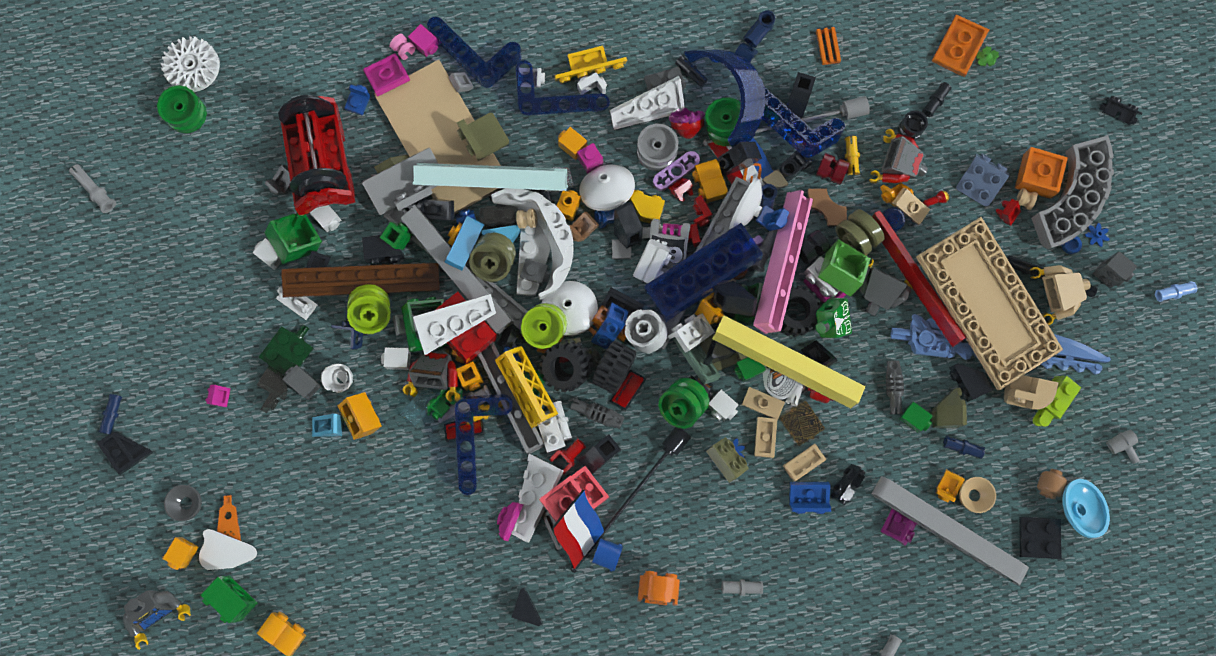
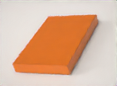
(960, 45)

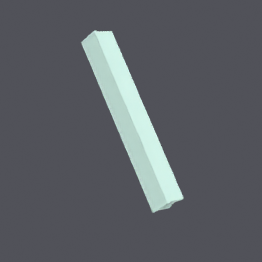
(490, 176)

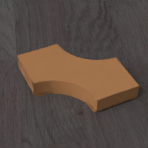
(831, 211)

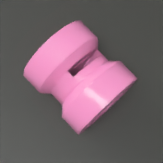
(400, 44)

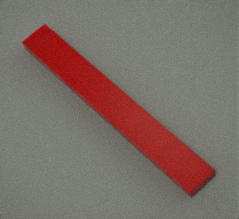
(919, 282)

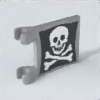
(677, 243)

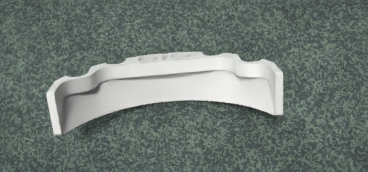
(554, 227)

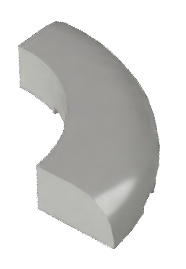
(1084, 194)

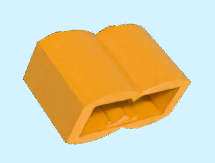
(710, 181)
(282, 633)

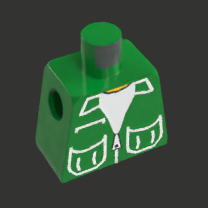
(834, 318)

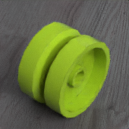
(368, 309)
(541, 336)

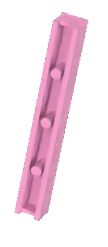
(783, 264)

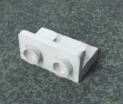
(812, 276)
(692, 332)

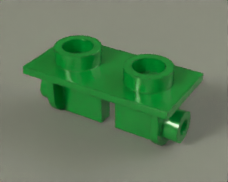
(438, 405)

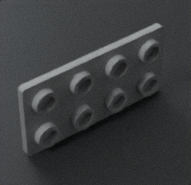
(395, 184)

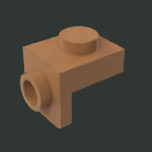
(583, 227)

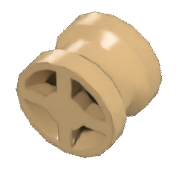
(1026, 198)
(526, 218)

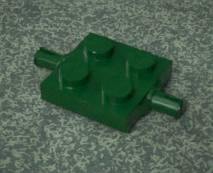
(286, 350)

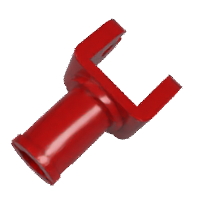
(569, 454)

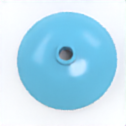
(1085, 508)

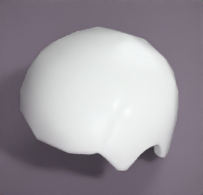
(330, 375)

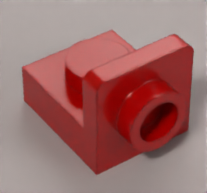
(702, 209)

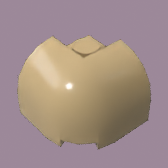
(1030, 392)

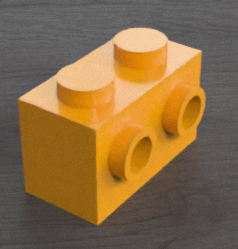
(359, 415)

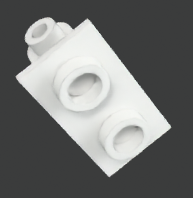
(301, 305)
(551, 434)

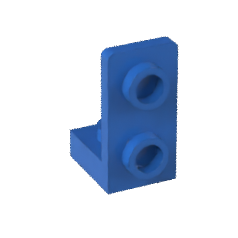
(611, 327)

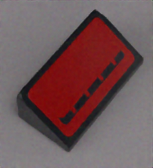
(628, 390)
(450, 429)

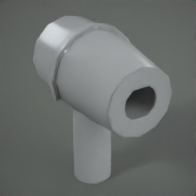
(1122, 442)

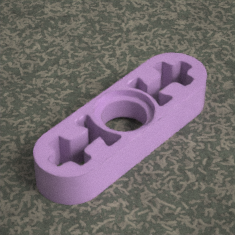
(690, 167)

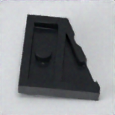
(122, 452)

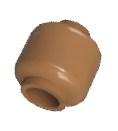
(1051, 484)

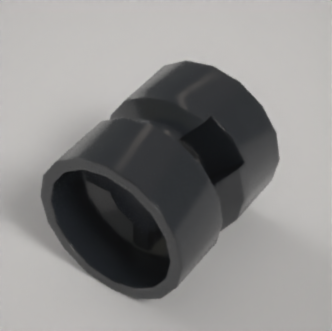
(913, 124)
(814, 245)

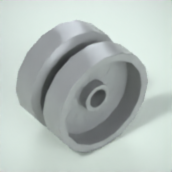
(647, 147)

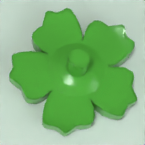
(987, 57)

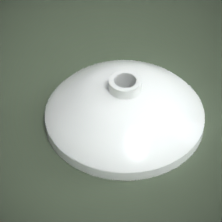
(607, 187)
(748, 205)
(583, 306)

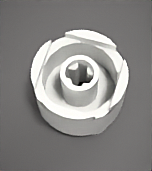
(650, 340)

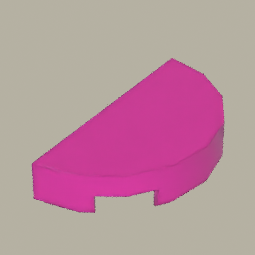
(508, 519)

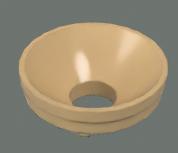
(987, 494)

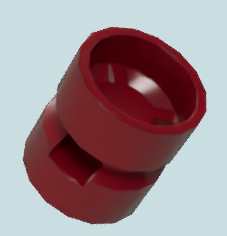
(837, 173)

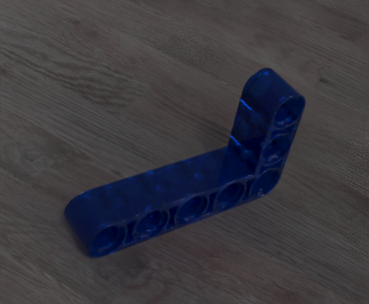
(470, 56)
(555, 109)
(798, 133)
(469, 435)

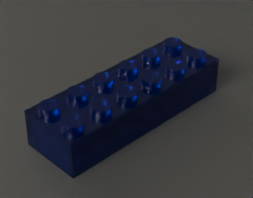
(703, 271)

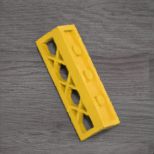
(522, 387)

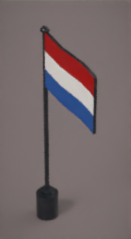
(580, 526)

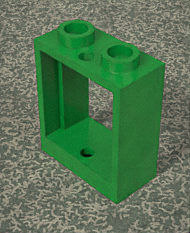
(414, 305)

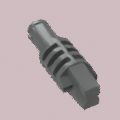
(894, 386)
(598, 413)

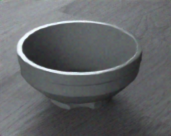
(173, 502)

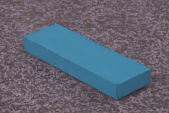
(464, 243)

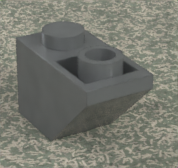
(301, 382)

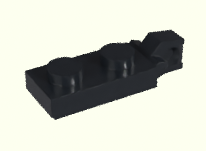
(435, 208)

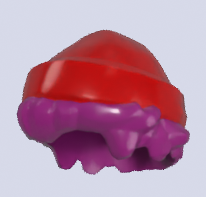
(686, 122)

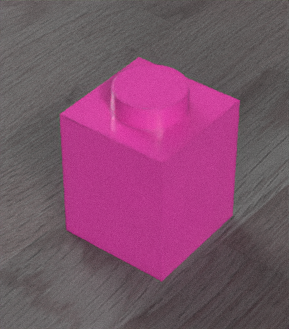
(424, 41)
(590, 158)

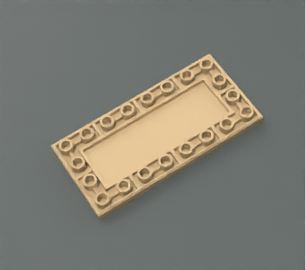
(426, 116)
(989, 303)

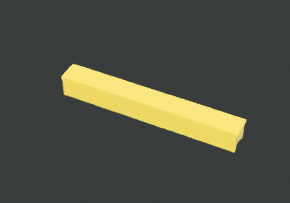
(788, 362)

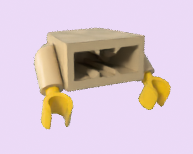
(1063, 290)

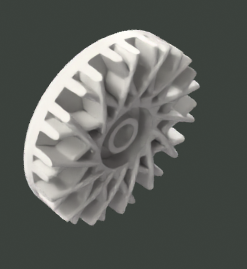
(191, 64)

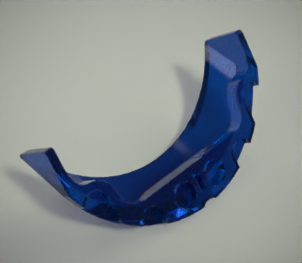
(750, 87)

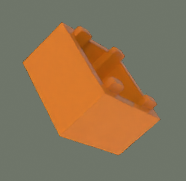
(1041, 172)

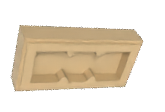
(911, 206)
(763, 403)
(804, 462)

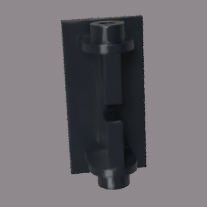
(1127, 113)
(852, 476)

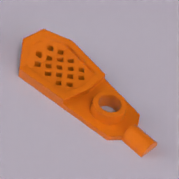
(228, 524)

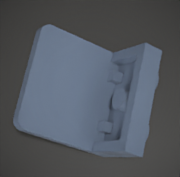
(983, 179)

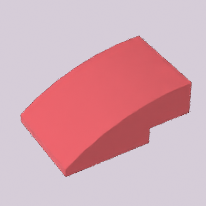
(562, 495)

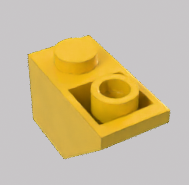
(647, 206)

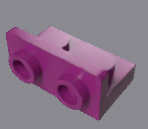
(899, 527)

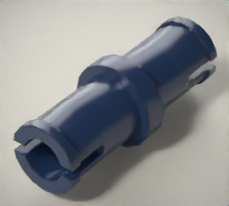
(110, 414)
(964, 447)

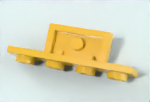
(587, 62)

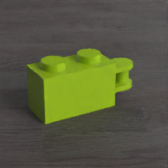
(1065, 394)

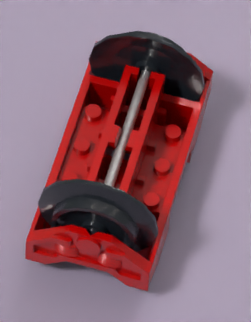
(322, 178)

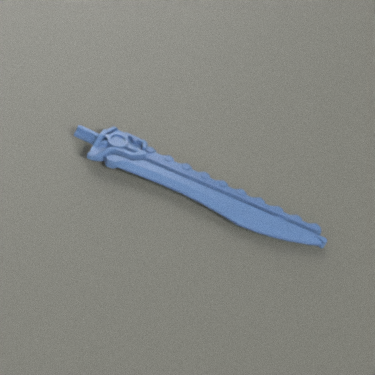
(929, 340)

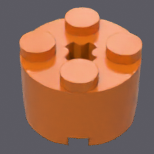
(659, 588)

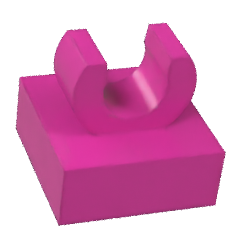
(218, 395)

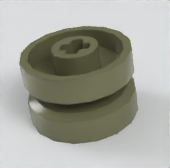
(860, 232)
(492, 257)

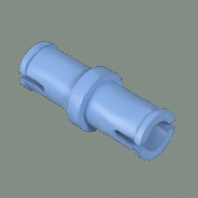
(1176, 291)

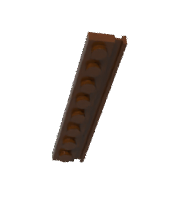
(343, 280)

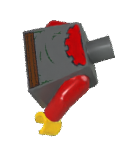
(901, 161)
(433, 371)

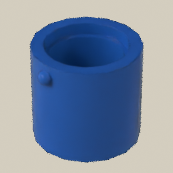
(607, 554)

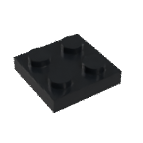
(1040, 537)

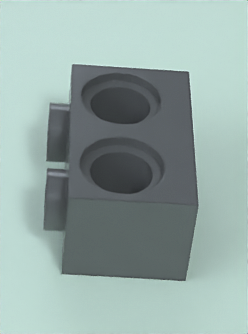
(1115, 270)

